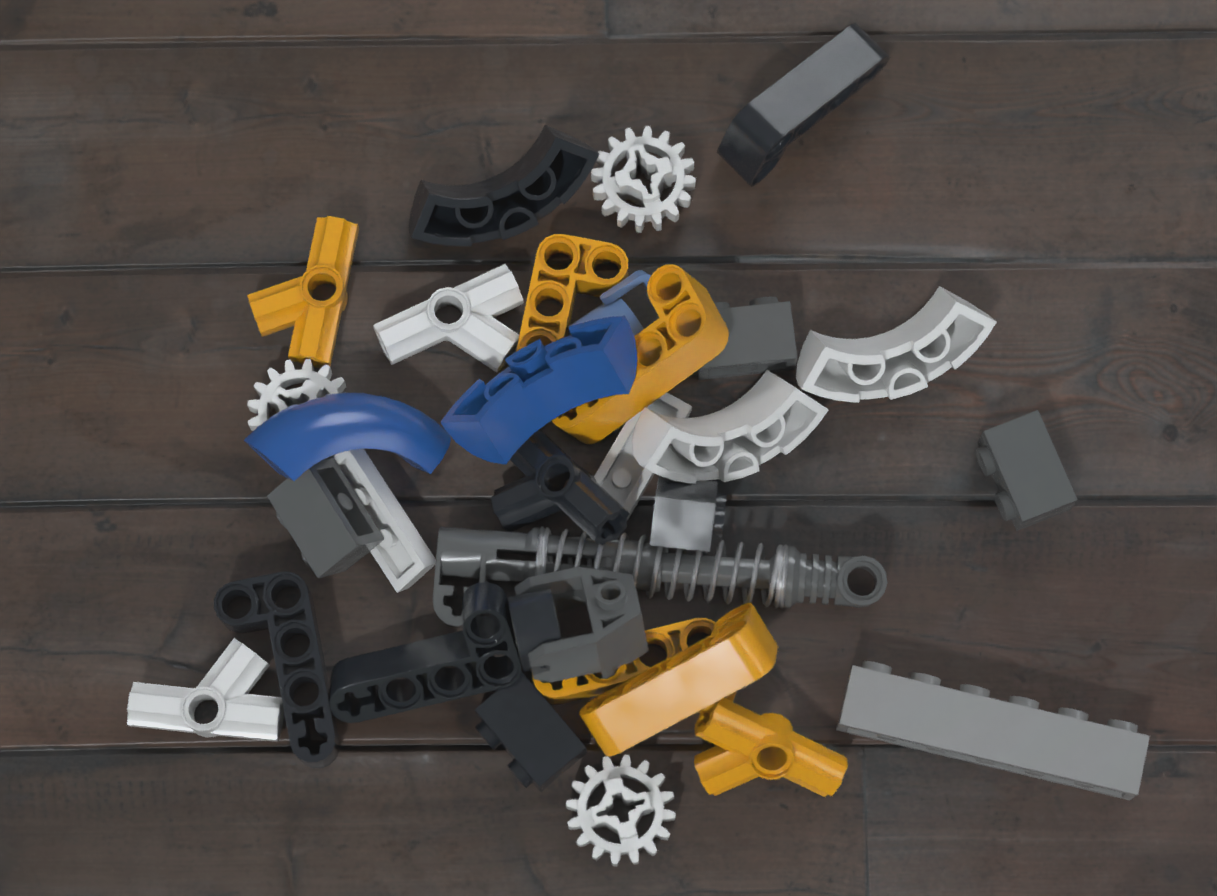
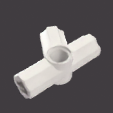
(474, 332)
(227, 684)

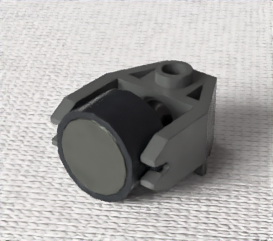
(613, 616)

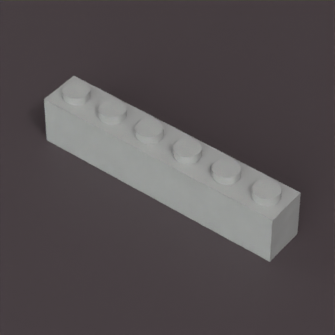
(993, 731)

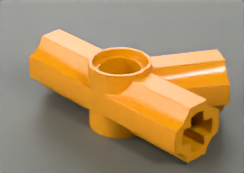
(292, 301)
(761, 747)

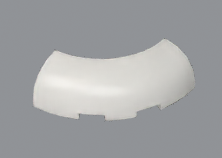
(896, 360)
(730, 441)

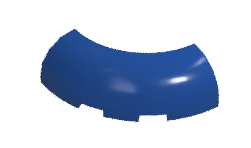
(541, 385)
(346, 422)

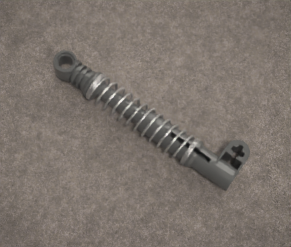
(785, 576)

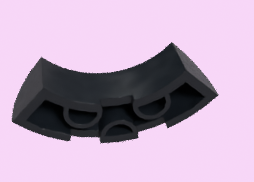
(506, 202)

